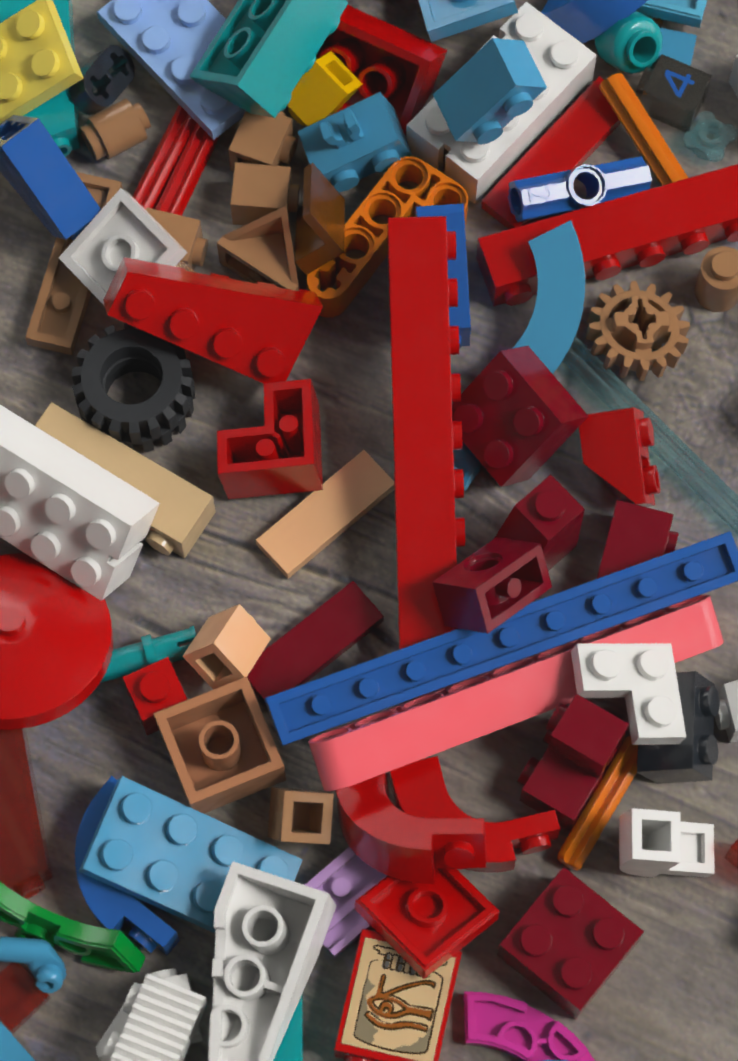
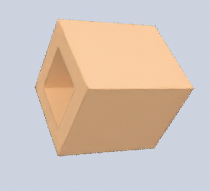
(226, 647)

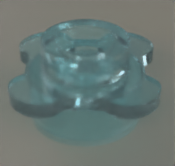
(705, 148)

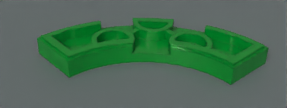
(97, 945)

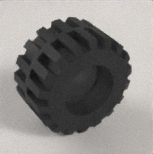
(134, 352)

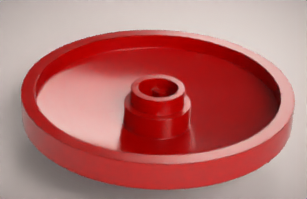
(51, 643)

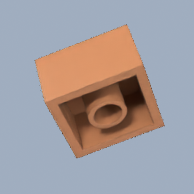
(220, 746)

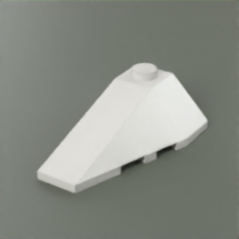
(262, 960)

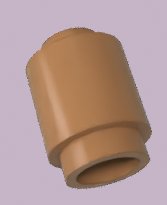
(115, 129)

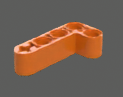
(372, 238)

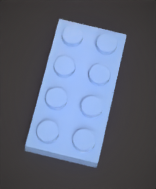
(169, 43)

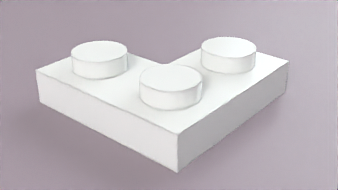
(643, 677)

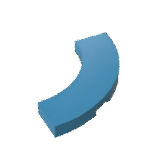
(558, 295)

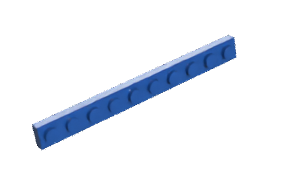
(530, 631)

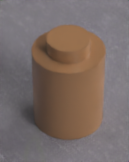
(718, 280)

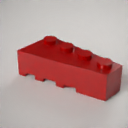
(223, 319)

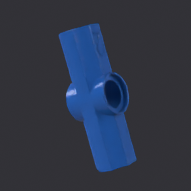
(555, 193)

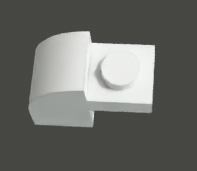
(662, 844)

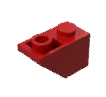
(617, 450)

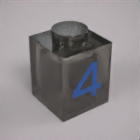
(673, 92)

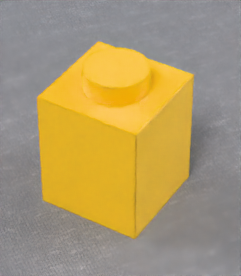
(322, 90)

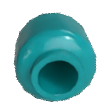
(630, 43)

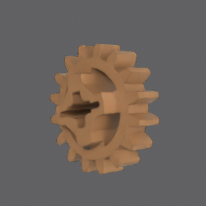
(637, 330)

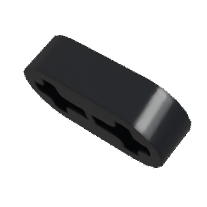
(107, 85)

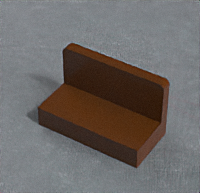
(319, 222)

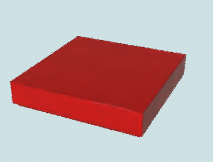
(427, 920)

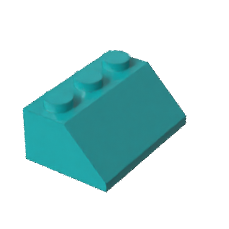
(266, 51)

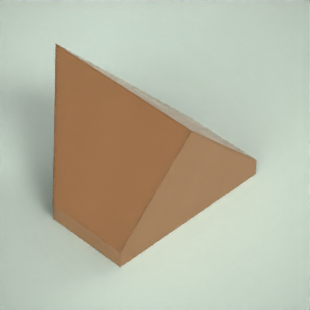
(262, 251)

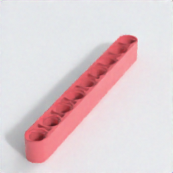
(494, 698)

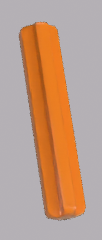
(642, 129)
(600, 807)

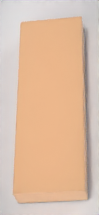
(325, 514)

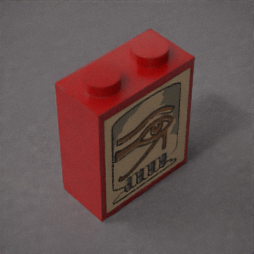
(392, 1008)

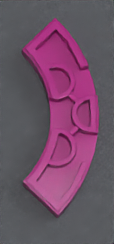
(518, 1029)

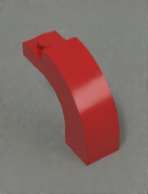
(423, 794)
(402, 843)

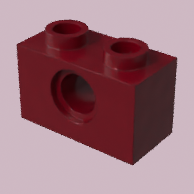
(492, 584)

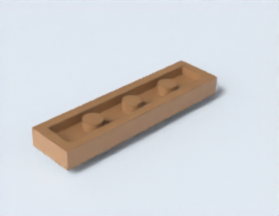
(62, 295)

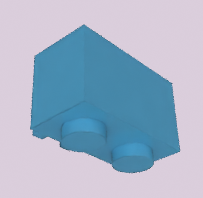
(490, 91)
(355, 142)

